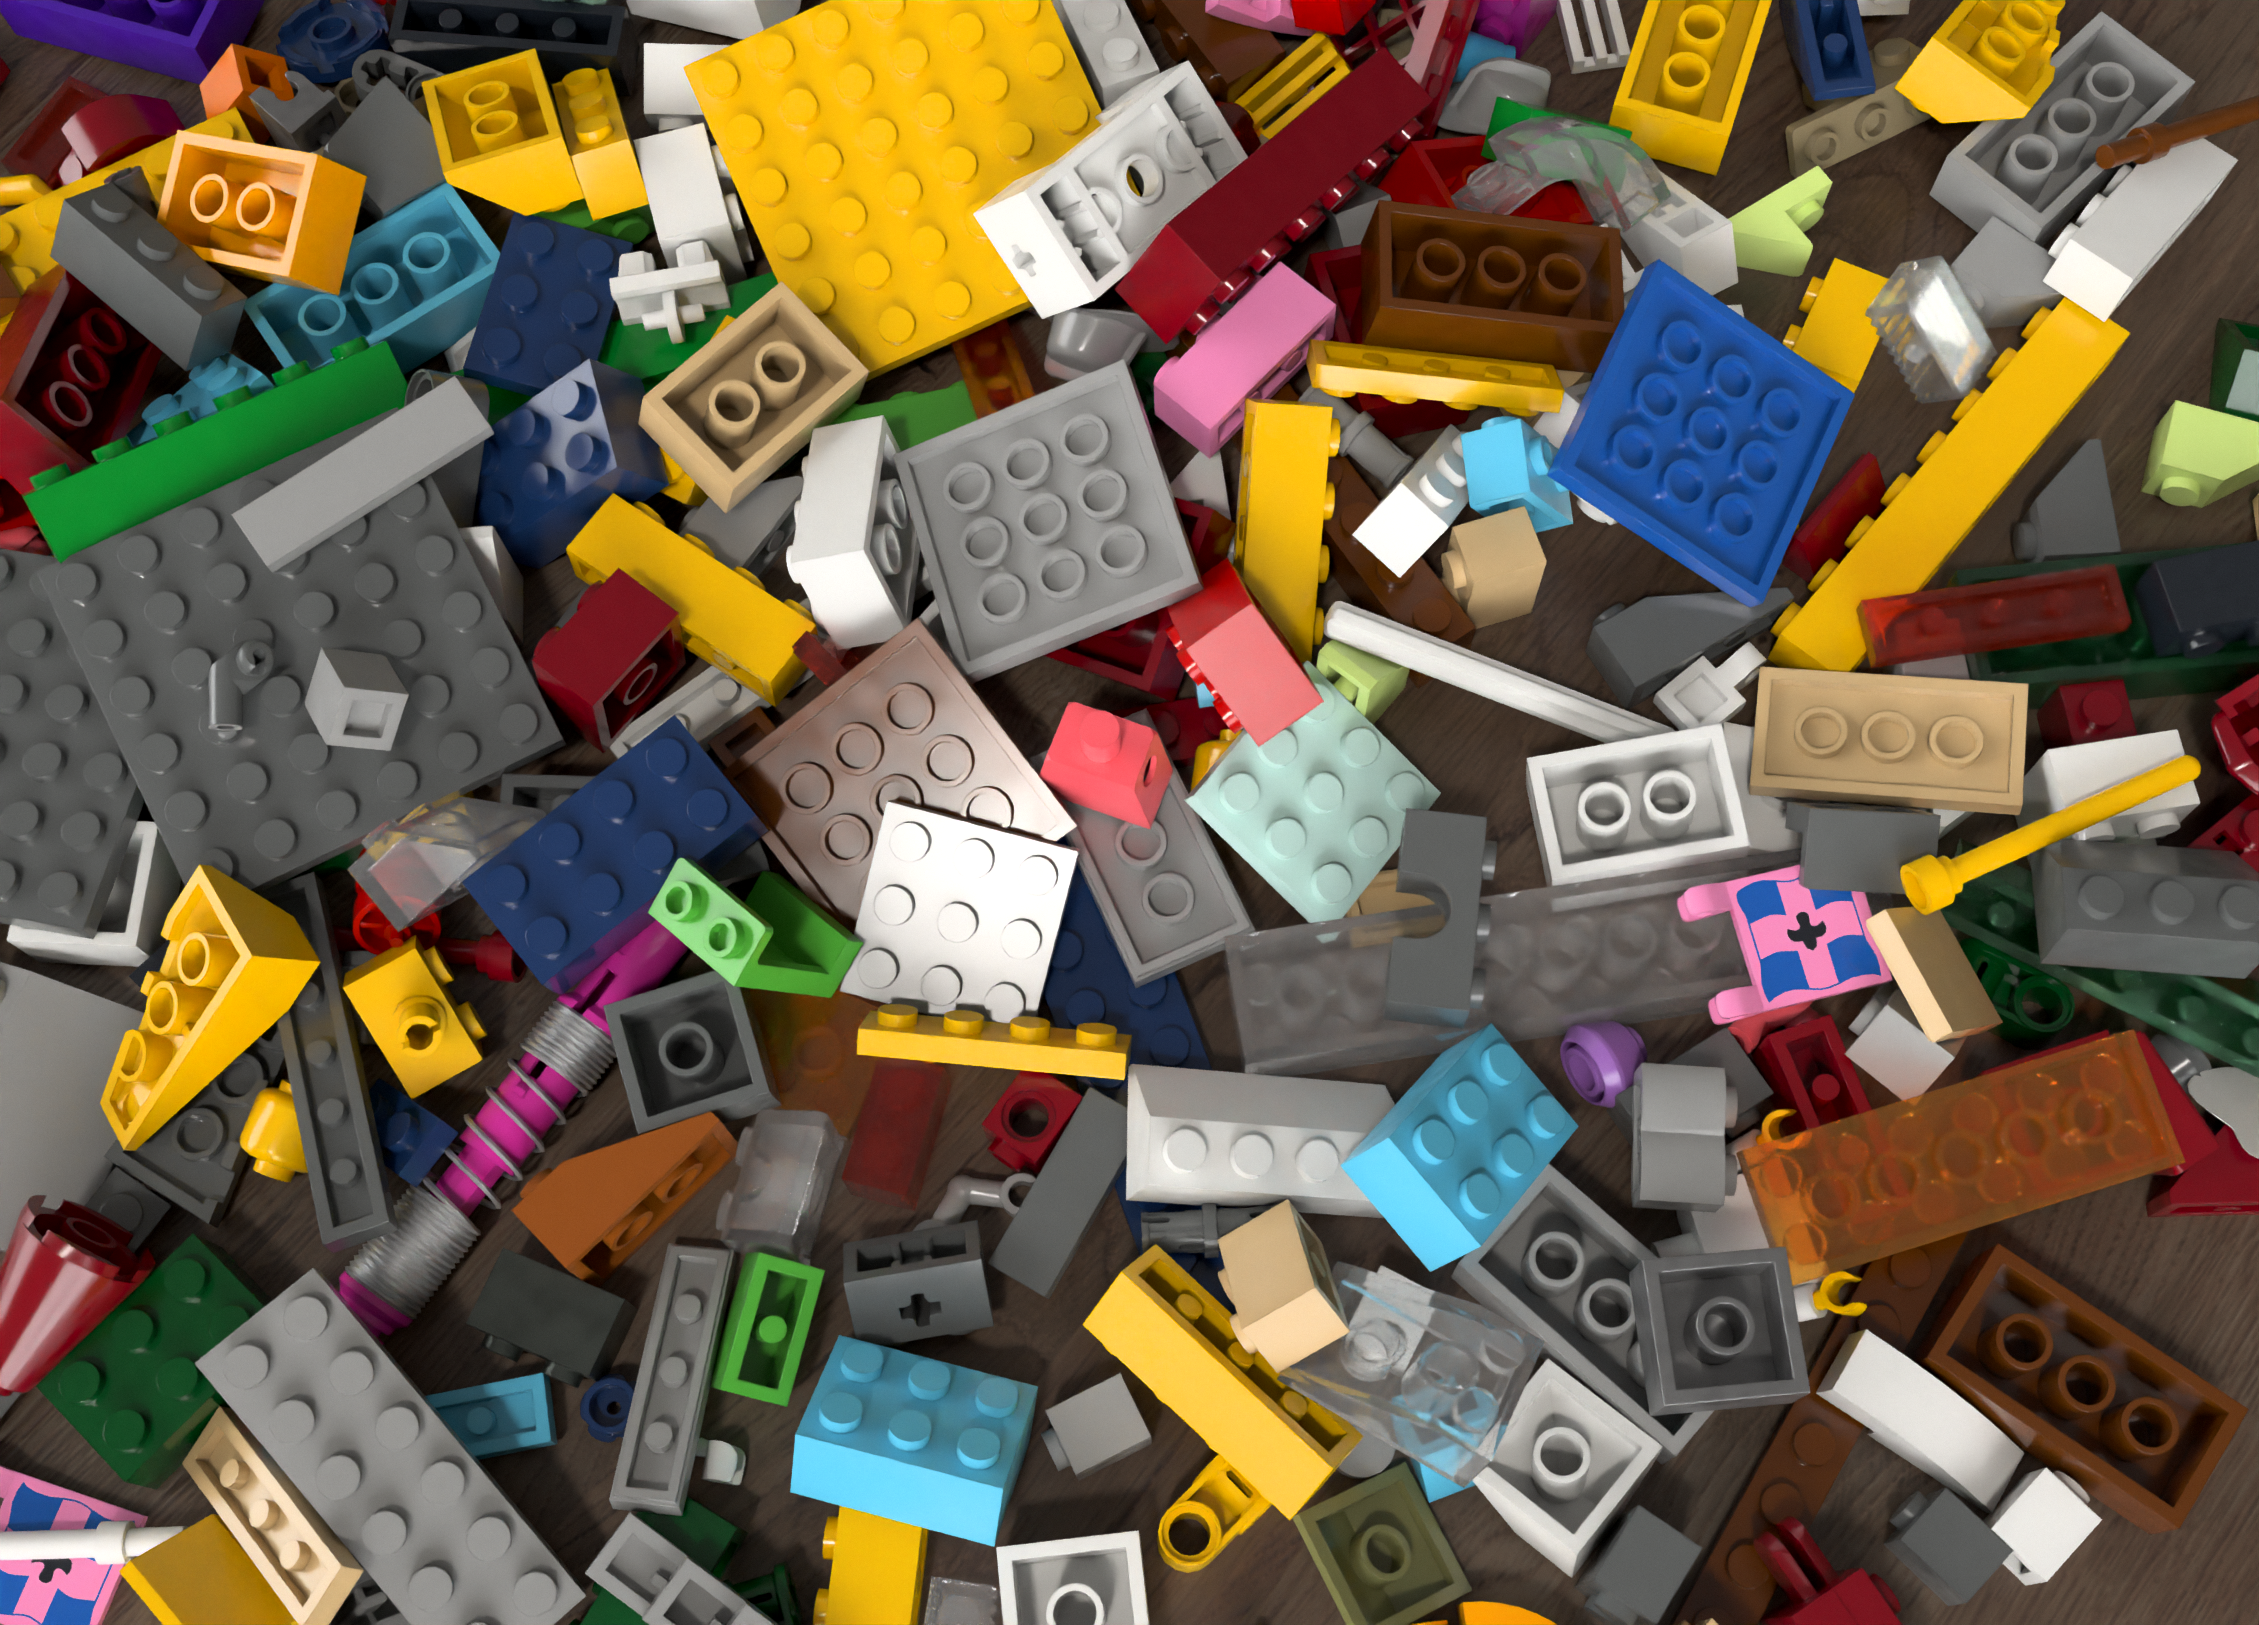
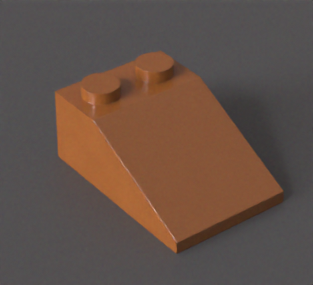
(616, 1198)

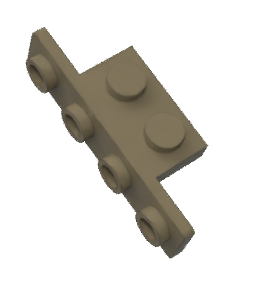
(1855, 122)

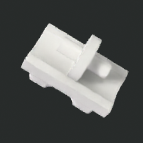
(671, 294)

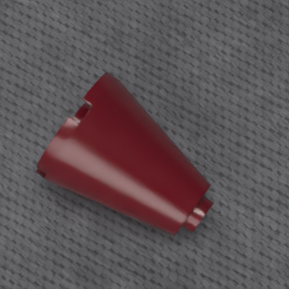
(58, 1285)

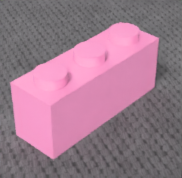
(1242, 357)

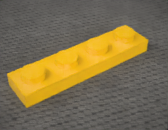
(1451, 378)
(1019, 1045)

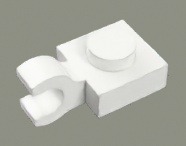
(1707, 693)

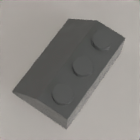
(2146, 908)

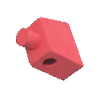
(1103, 765)

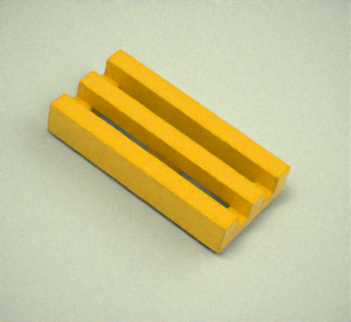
(1291, 81)

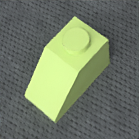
(2200, 456)
(1362, 677)

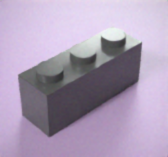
(147, 276)

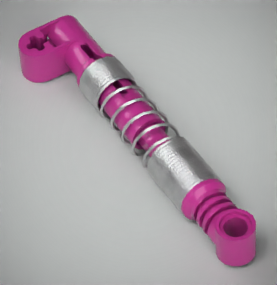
(560, 1062)

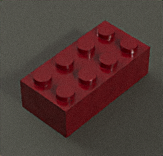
(66, 378)

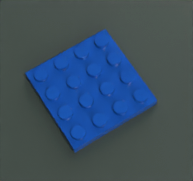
(1702, 434)

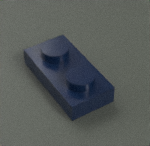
(408, 1133)

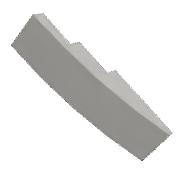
(666, 1582)

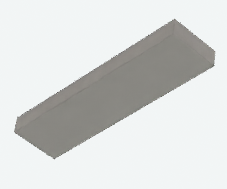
(362, 474)
(674, 1380)

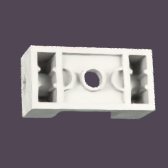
(1079, 223)

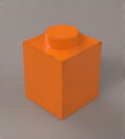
(238, 76)

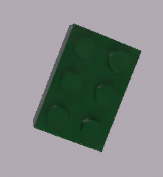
(135, 1375)

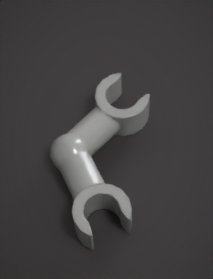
(967, 1190)

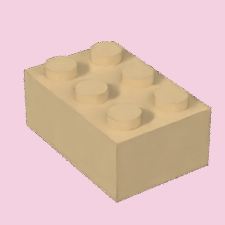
(752, 396)

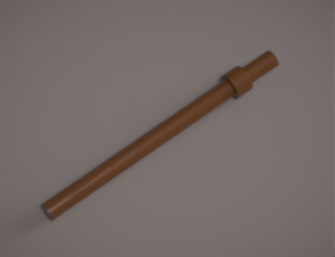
(2156, 140)

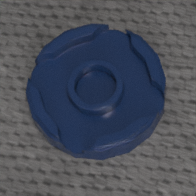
(328, 38)

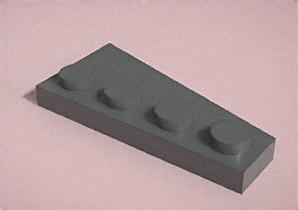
(198, 1150)

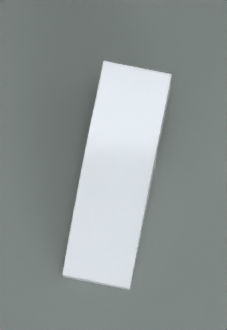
(1921, 1419)

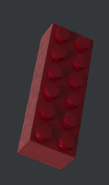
(1274, 197)

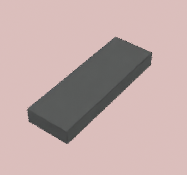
(1066, 1196)

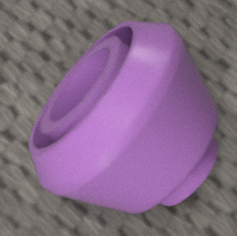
(1601, 1059)

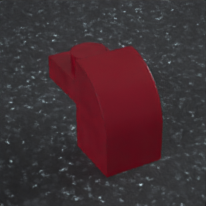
(114, 130)

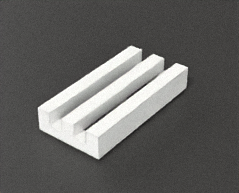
(1615, 32)

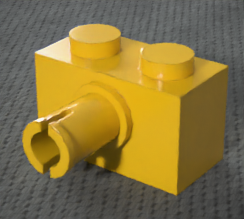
(415, 1015)

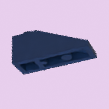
(1828, 47)

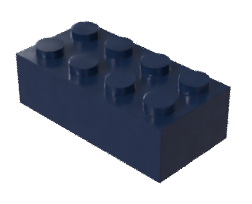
(597, 861)

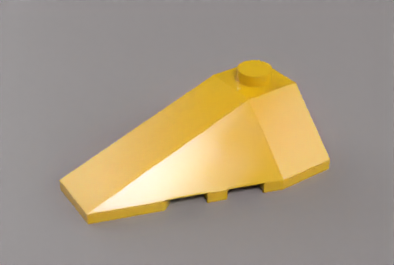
(1986, 61)
(221, 985)

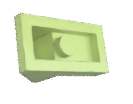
(1772, 229)

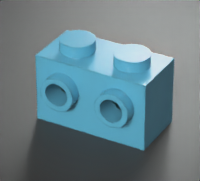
(1509, 470)

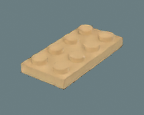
(1890, 740)

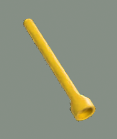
(1935, 881)

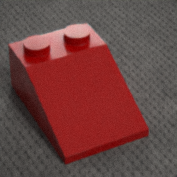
(1437, 168)

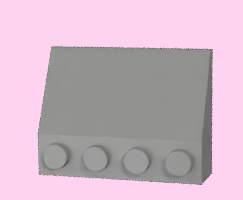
(52, 1079)

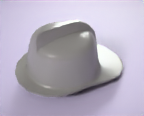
(1472, 101)
(1095, 338)

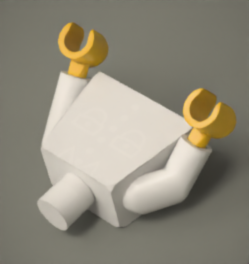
(1739, 1228)

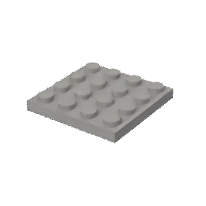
(1047, 522)

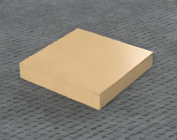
(1933, 973)

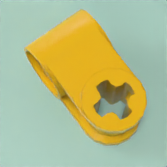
(1218, 1507)

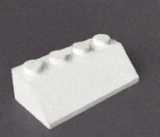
(1247, 1139)

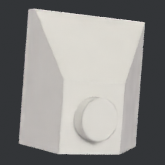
(1565, 1468)

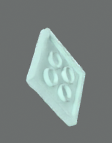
(1314, 804)

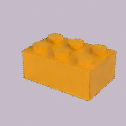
(262, 210)

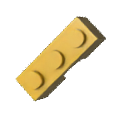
(599, 143)

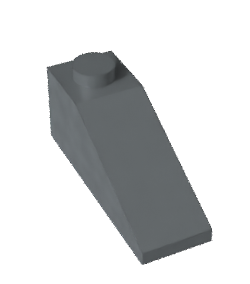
(1663, 635)

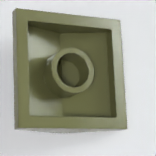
(1382, 1551)

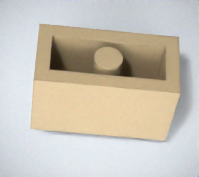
(1494, 567)
(1280, 1287)

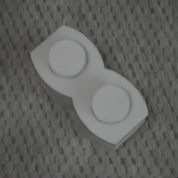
(1681, 1139)

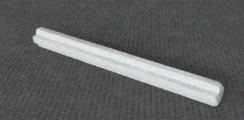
(1485, 676)

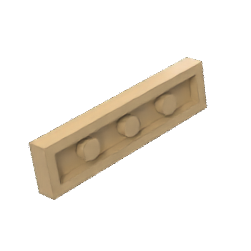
(272, 1520)

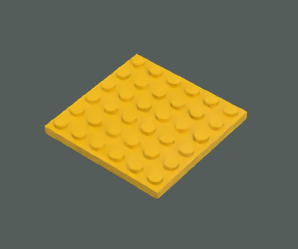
(875, 141)

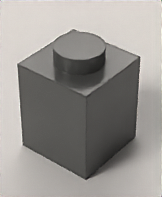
(1945, 1545)

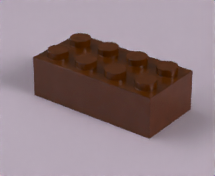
(1490, 285)
(2080, 1390)

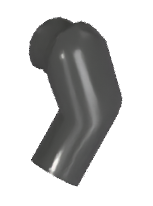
(233, 678)

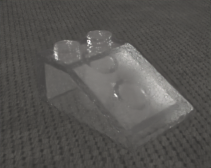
(1420, 1371)

